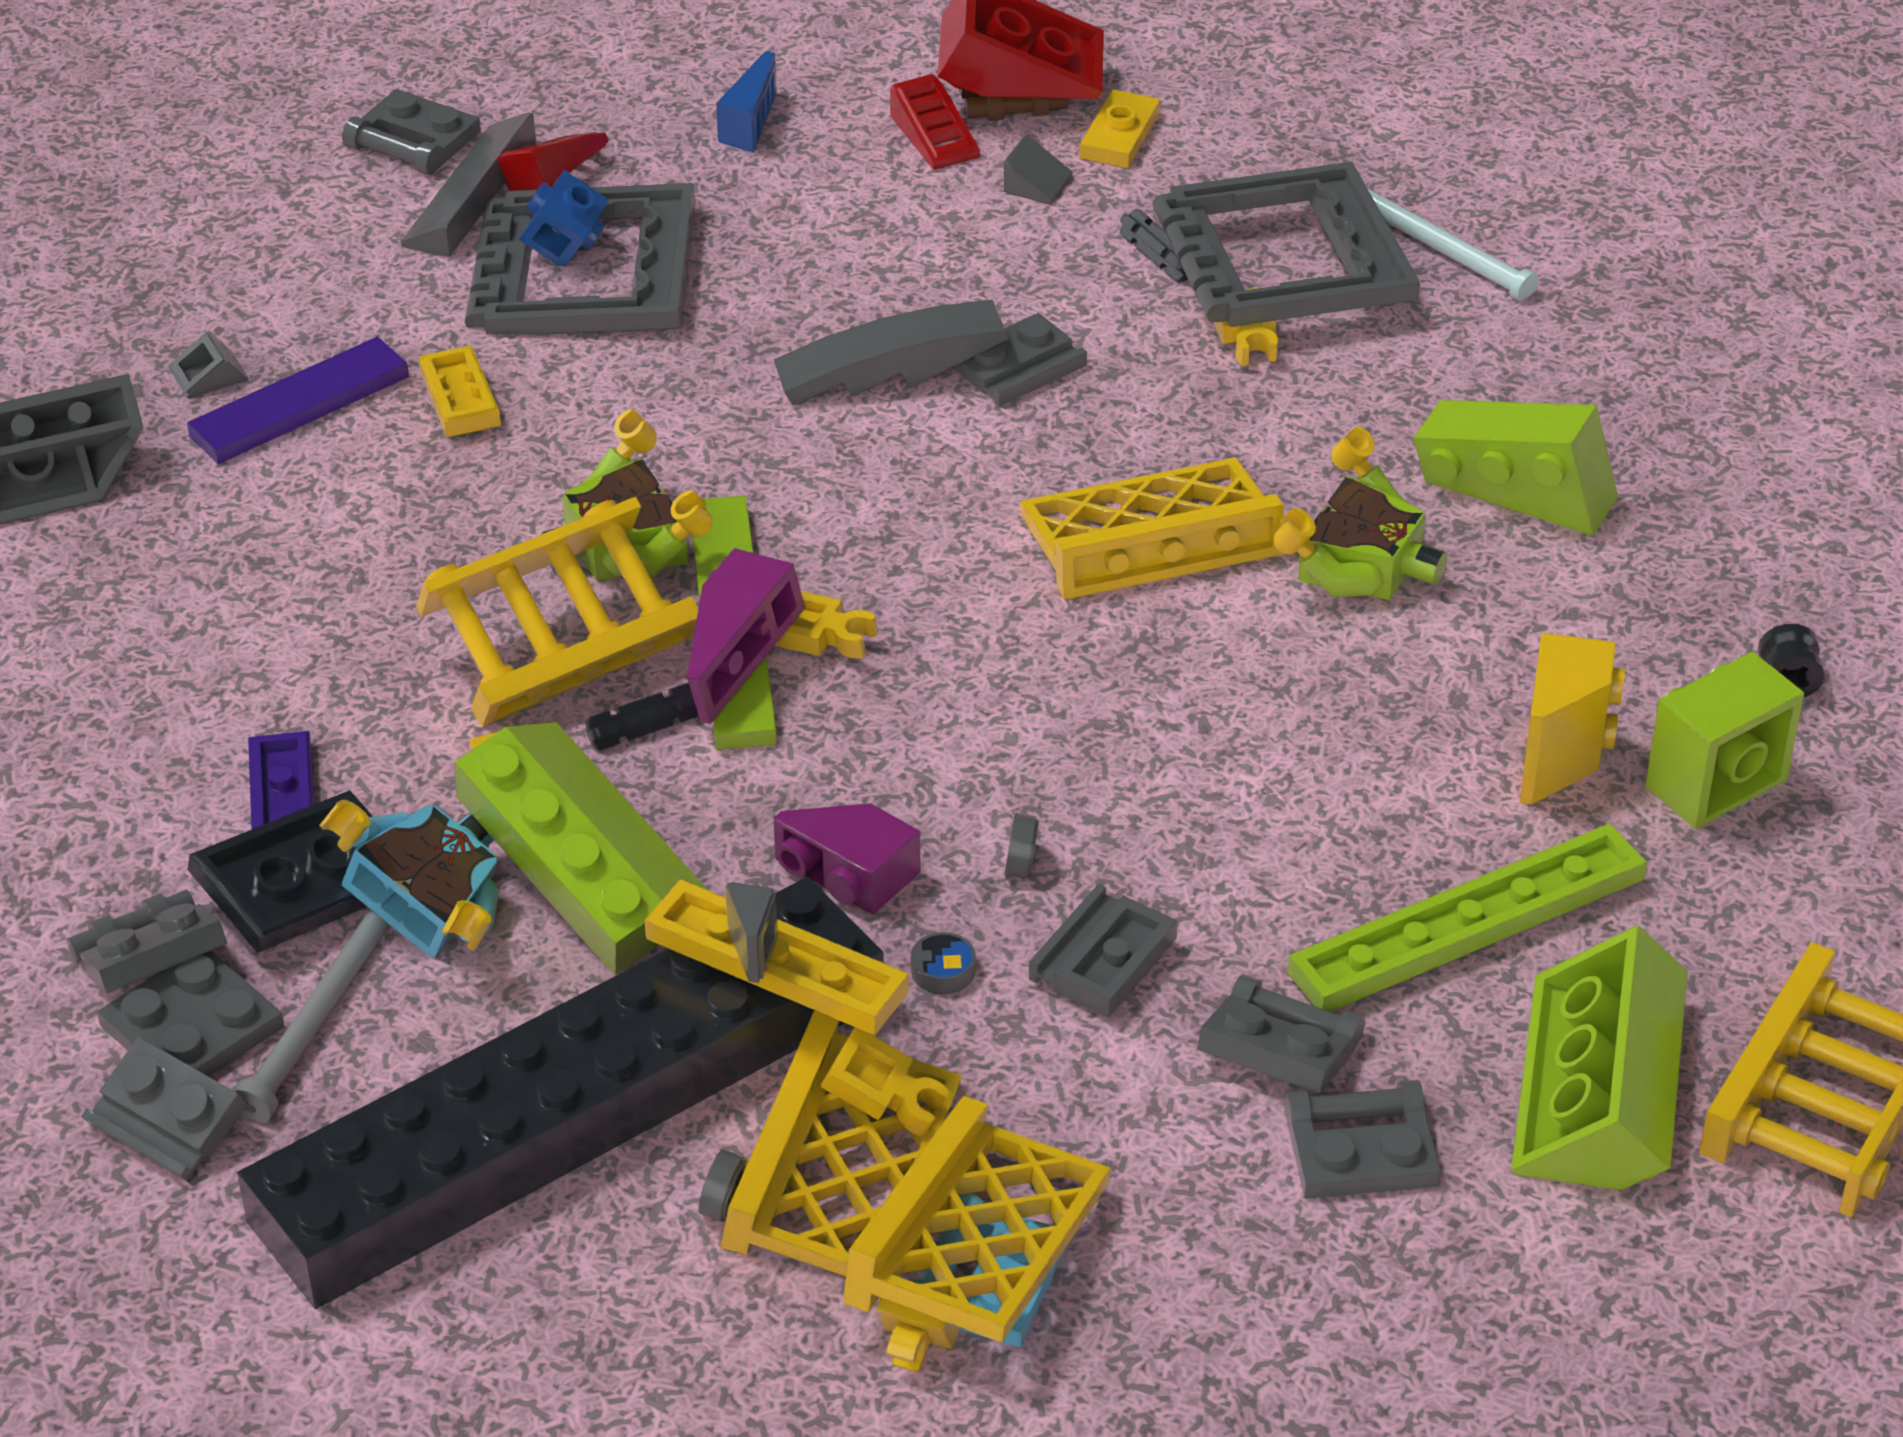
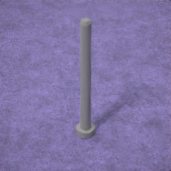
(261, 1089)

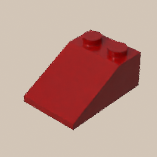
(1019, 50)

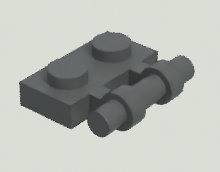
(146, 940)

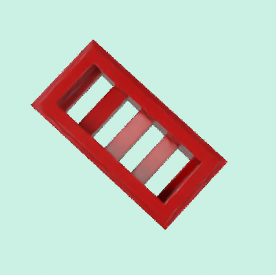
(930, 118)
(545, 161)

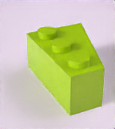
(1522, 457)

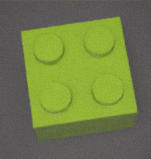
(1723, 739)

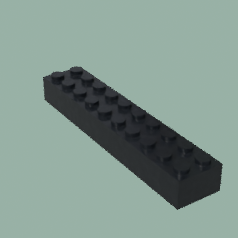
(523, 1110)

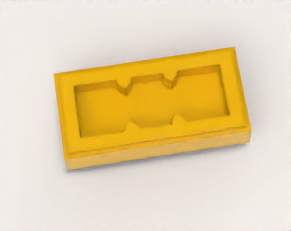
(1120, 128)
(459, 391)

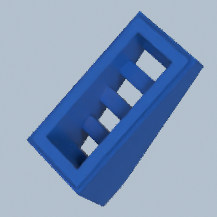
(747, 104)

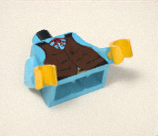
(420, 872)

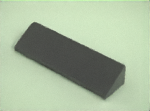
(469, 188)

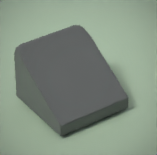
(1034, 172)
(206, 367)
(752, 926)

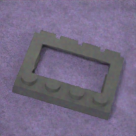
(1345, 209)
(658, 280)

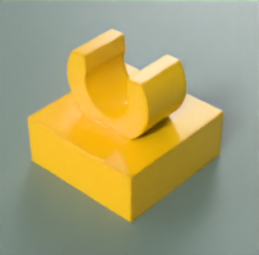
(913, 1333)

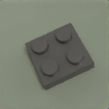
(194, 1014)

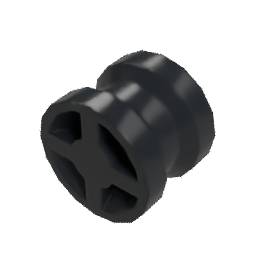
(1795, 655)

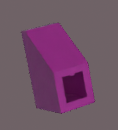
(850, 851)

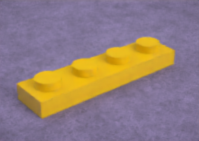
(800, 967)

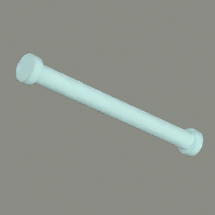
(1520, 283)

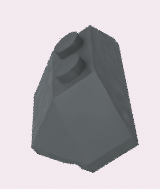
(65, 446)

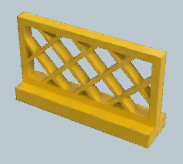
(1148, 549)
(784, 1146)
(928, 1203)

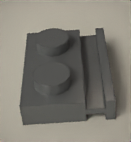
(1024, 362)
(1103, 950)
(165, 1109)

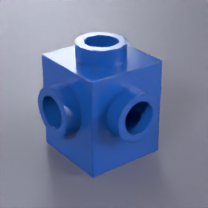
(569, 209)

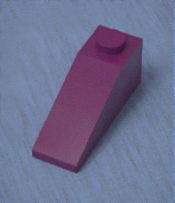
(738, 622)

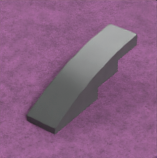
(907, 343)

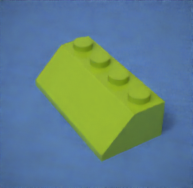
(571, 836)
(1602, 1065)

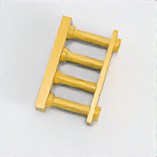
(556, 666)
(1763, 1075)

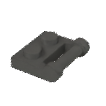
(412, 130)
(1281, 1035)
(1365, 1156)

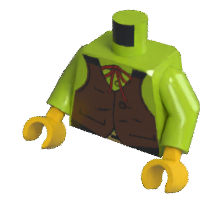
(660, 524)
(1363, 535)

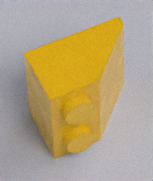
(1570, 713)

